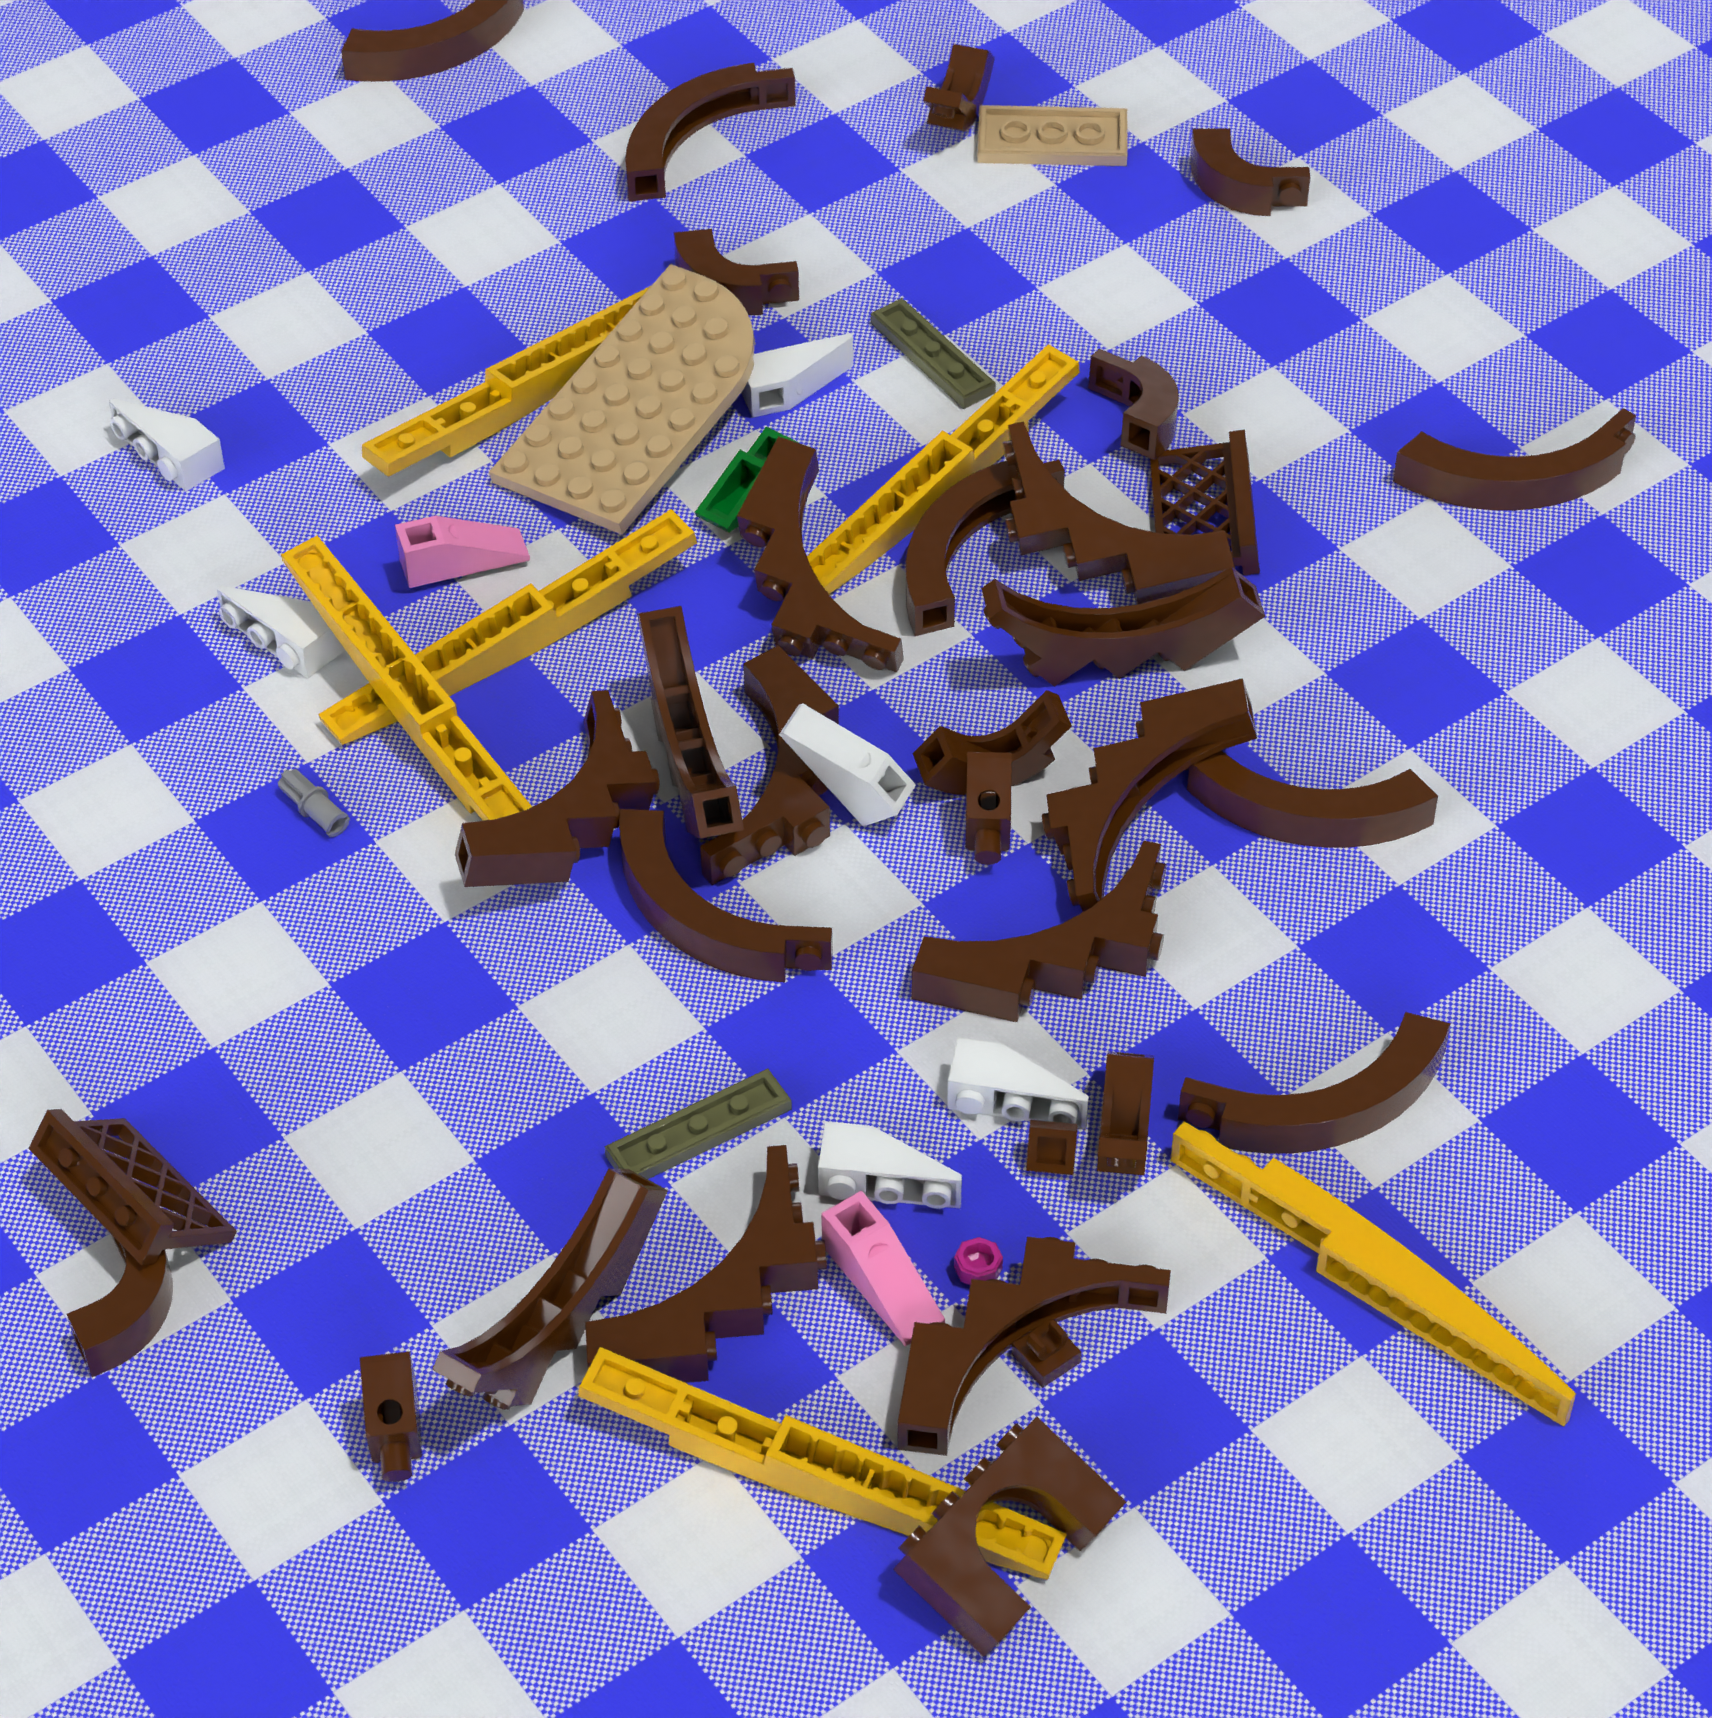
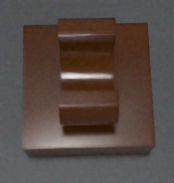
(1051, 1147)
(1046, 1352)

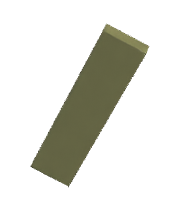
(933, 353)
(700, 1126)

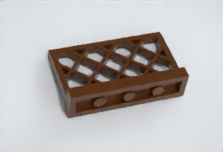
(1237, 494)
(115, 1199)

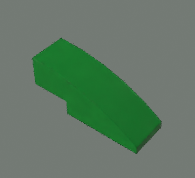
(733, 486)

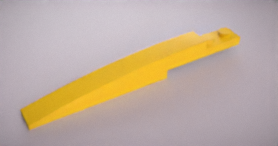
(508, 394)
(941, 464)
(525, 622)
(404, 683)
(1376, 1269)
(808, 1462)

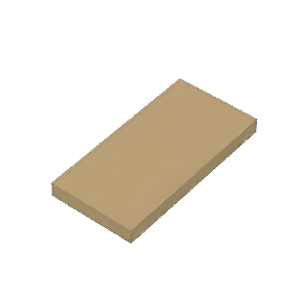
(1052, 135)

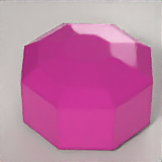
(978, 1260)

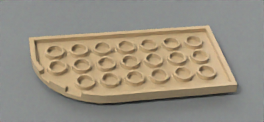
(636, 404)

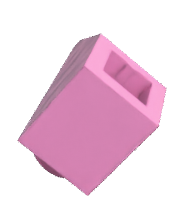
(451, 548)
(878, 1265)

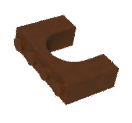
(946, 1560)

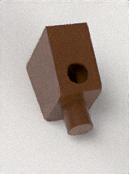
(988, 813)
(391, 1413)

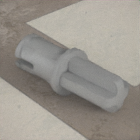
(313, 802)

